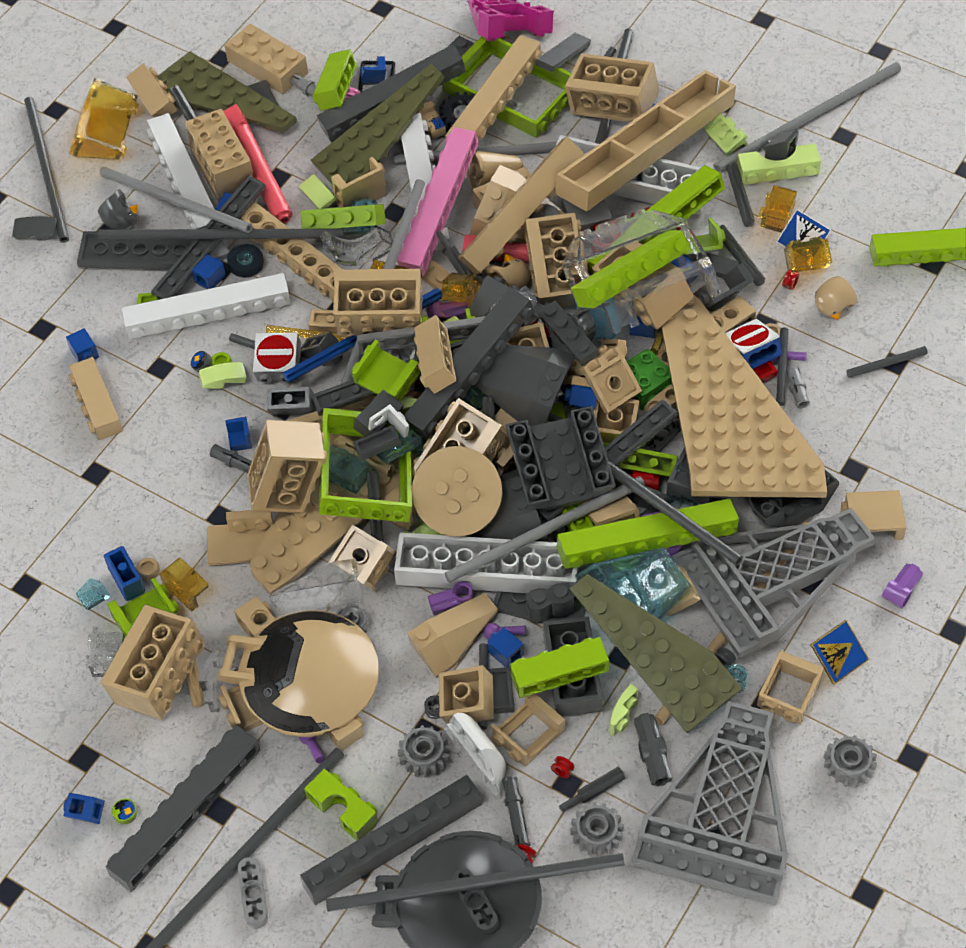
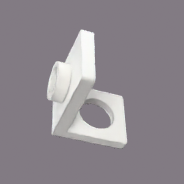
(394, 417)

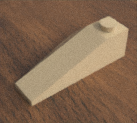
(448, 634)

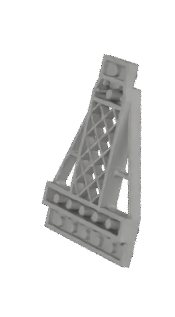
(741, 608)
(711, 857)

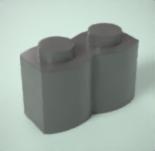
(549, 602)

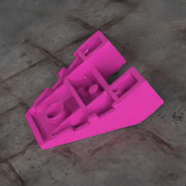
(500, 16)

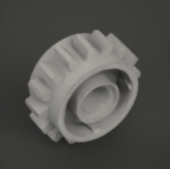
(427, 762)
(850, 772)
(593, 841)

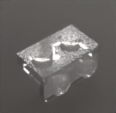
(102, 650)

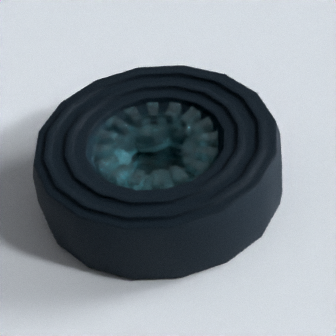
(245, 252)

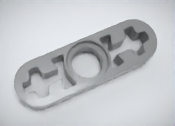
(258, 883)

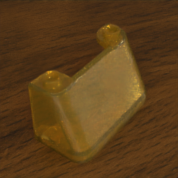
(103, 122)

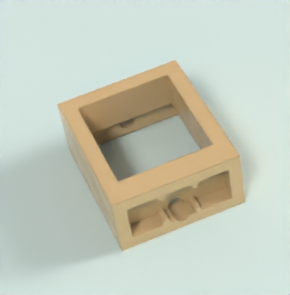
(798, 668)

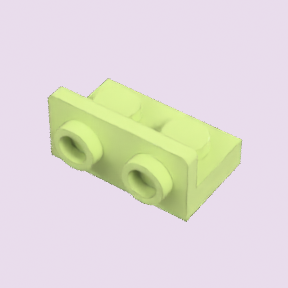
(725, 135)

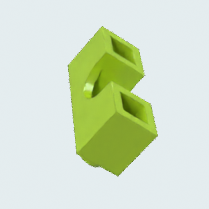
(328, 790)

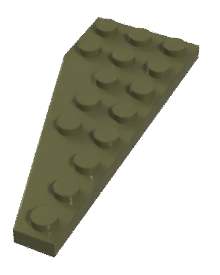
(213, 89)
(377, 130)
(674, 667)

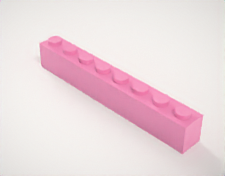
(438, 199)

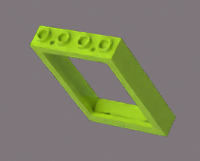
(479, 53)
(342, 423)

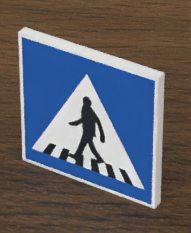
(802, 228)

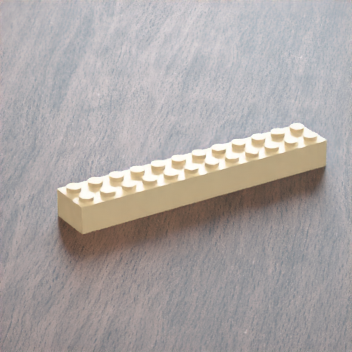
(644, 140)

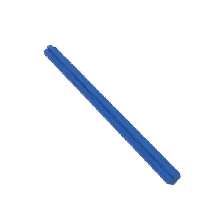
(343, 346)

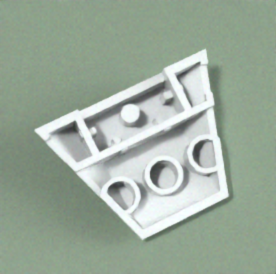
(466, 732)

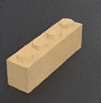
(434, 354)
(96, 399)

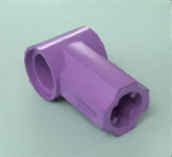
(447, 310)
(900, 589)
(450, 598)

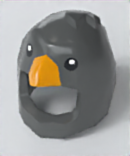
(117, 213)

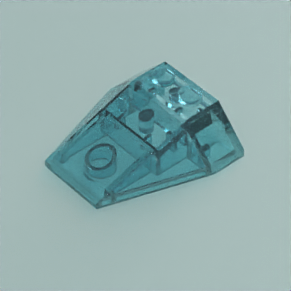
(644, 578)

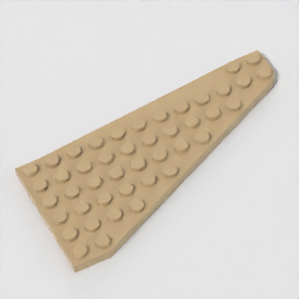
(729, 421)
(302, 538)

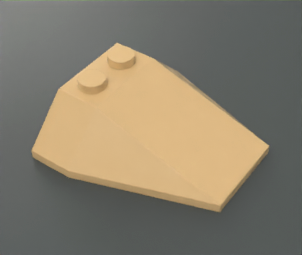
(498, 192)

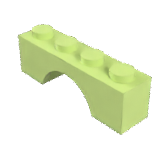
(756, 168)

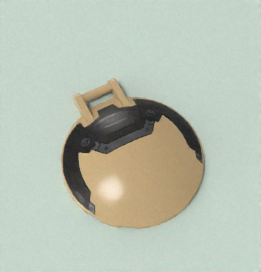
(304, 672)

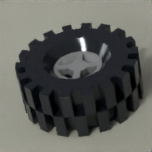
(453, 108)

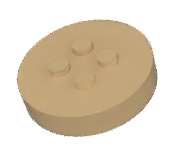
(457, 491)

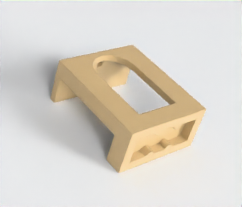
(538, 707)

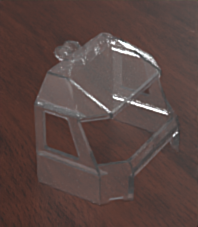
(626, 231)

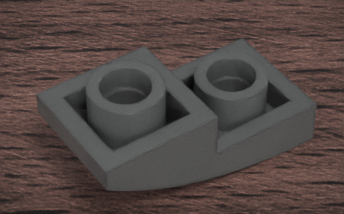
(37, 226)

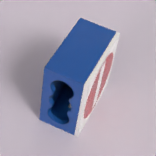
(756, 342)

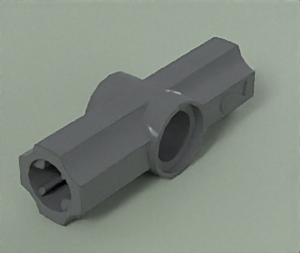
(652, 749)

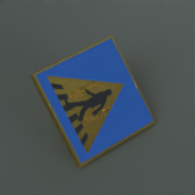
(839, 651)

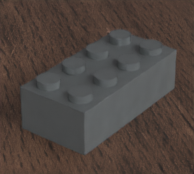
(583, 695)

